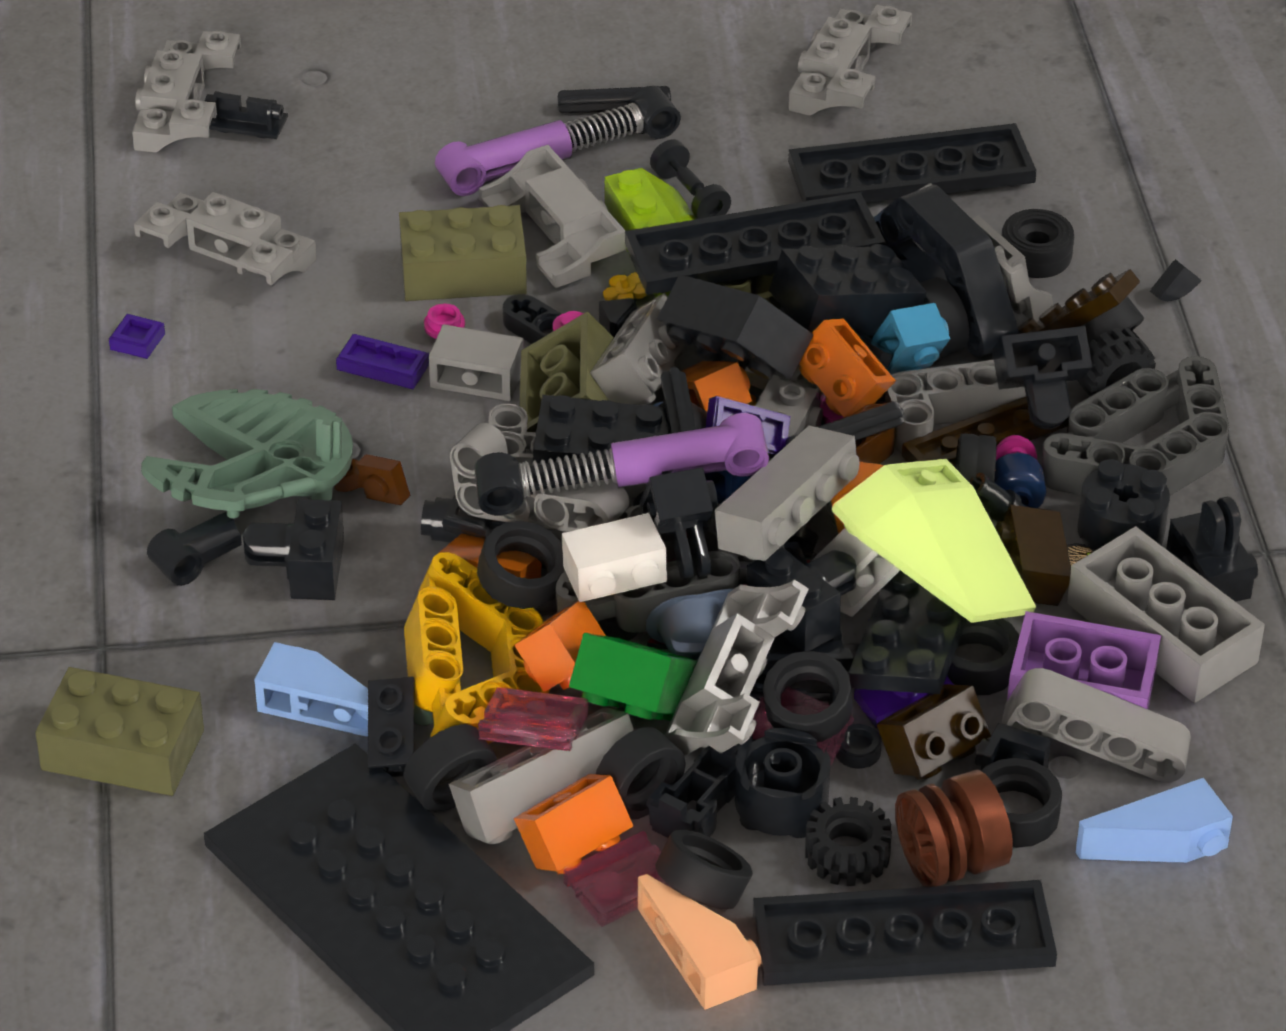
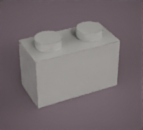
(475, 362)

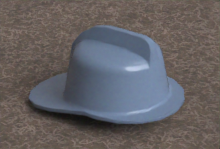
(686, 622)

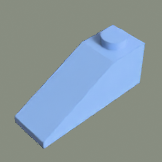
(310, 690)
(1159, 828)

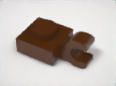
(380, 478)

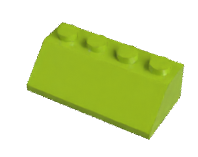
(643, 201)

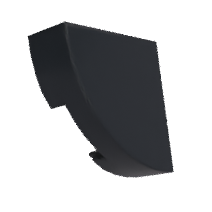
(1175, 282)

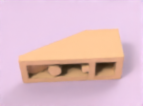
(700, 943)

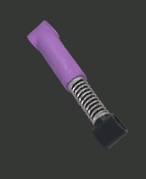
(470, 166)
(732, 446)

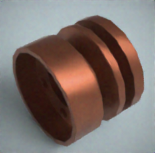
(953, 828)

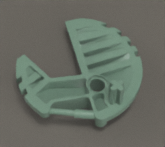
(271, 451)

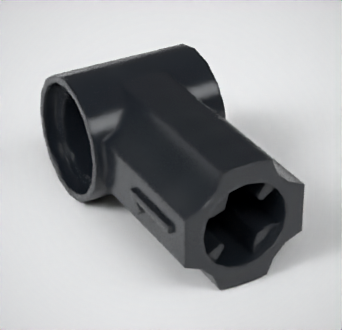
(185, 553)

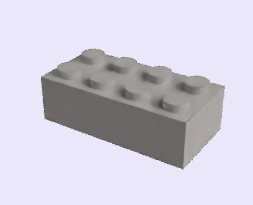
(1150, 590)

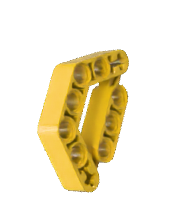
(456, 602)

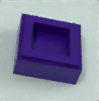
(137, 336)

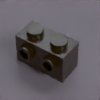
(1038, 551)
(934, 731)

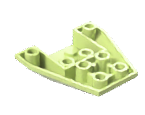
(938, 535)

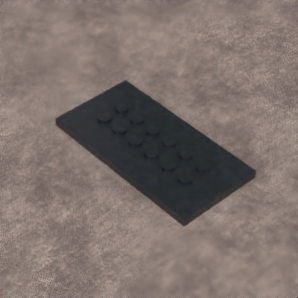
(397, 902)

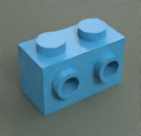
(913, 336)

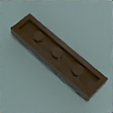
(1084, 305)
(998, 422)

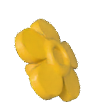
(624, 287)

